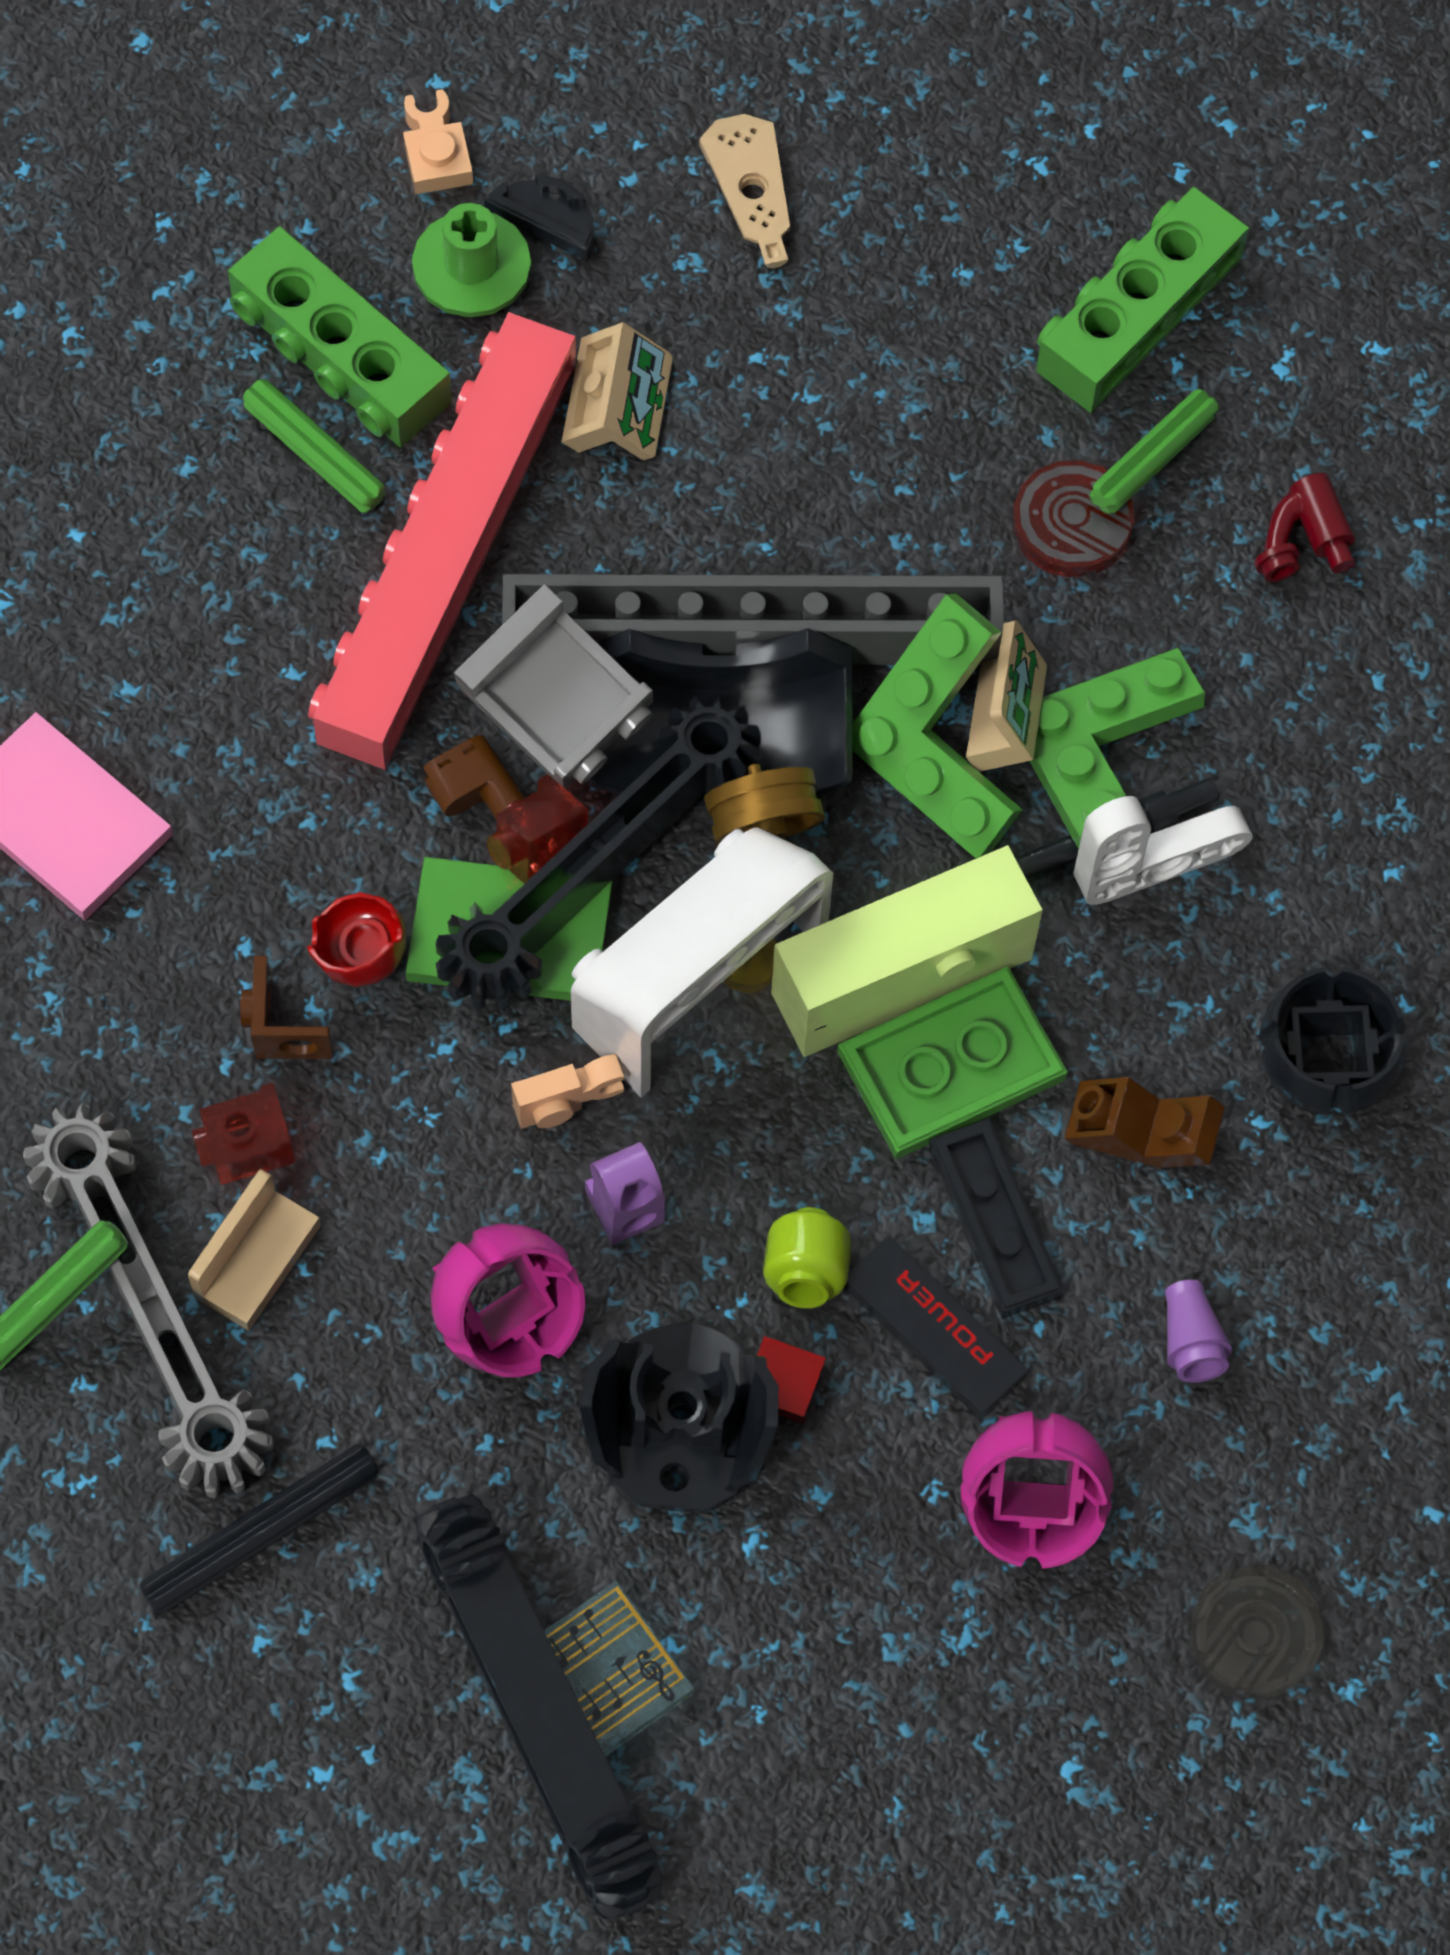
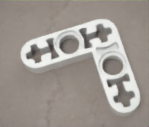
(1123, 857)

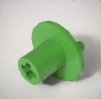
(471, 262)

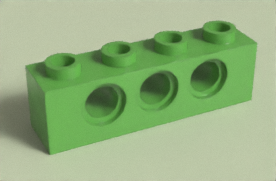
(286, 271)
(1094, 367)

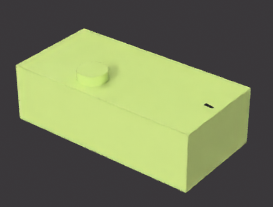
(905, 950)

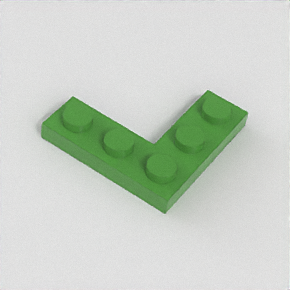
(1097, 713)
(897, 735)

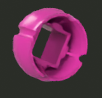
(523, 1324)
(1037, 1518)

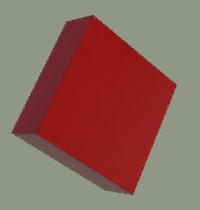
(795, 1373)

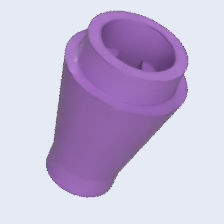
(1194, 1335)

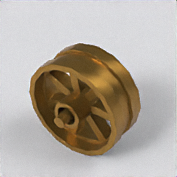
(772, 800)

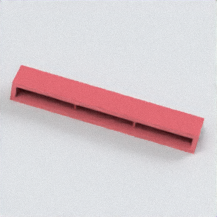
(444, 541)

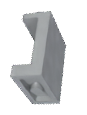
(554, 690)

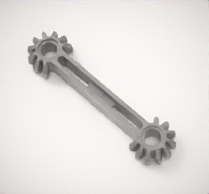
(149, 1301)

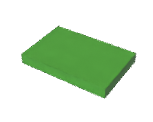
(453, 888)
(952, 1062)

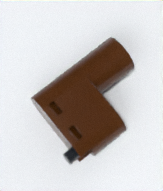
(469, 776)

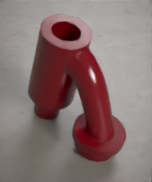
(1324, 521)

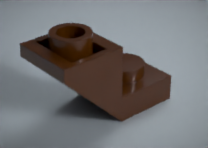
(1136, 1125)

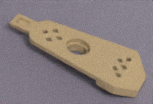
(750, 165)

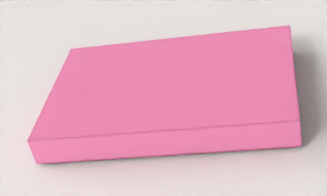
(71, 818)

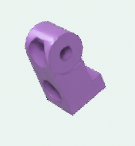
(626, 1193)

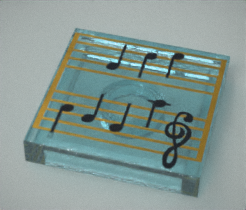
(616, 1667)

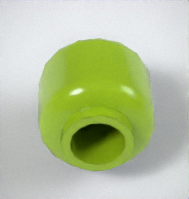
(807, 1257)

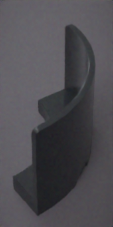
(788, 684)

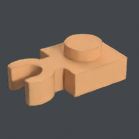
(435, 148)
(556, 1094)

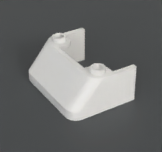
(693, 944)

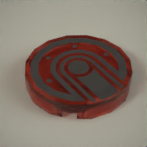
(1061, 525)

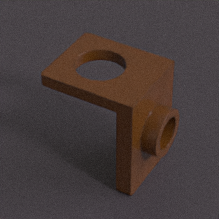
(269, 1040)

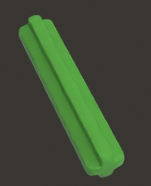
(314, 446)
(1153, 451)
(59, 1287)

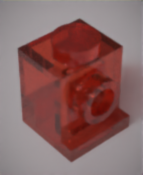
(536, 829)
(262, 1147)

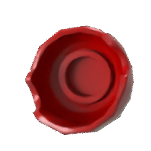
(358, 940)

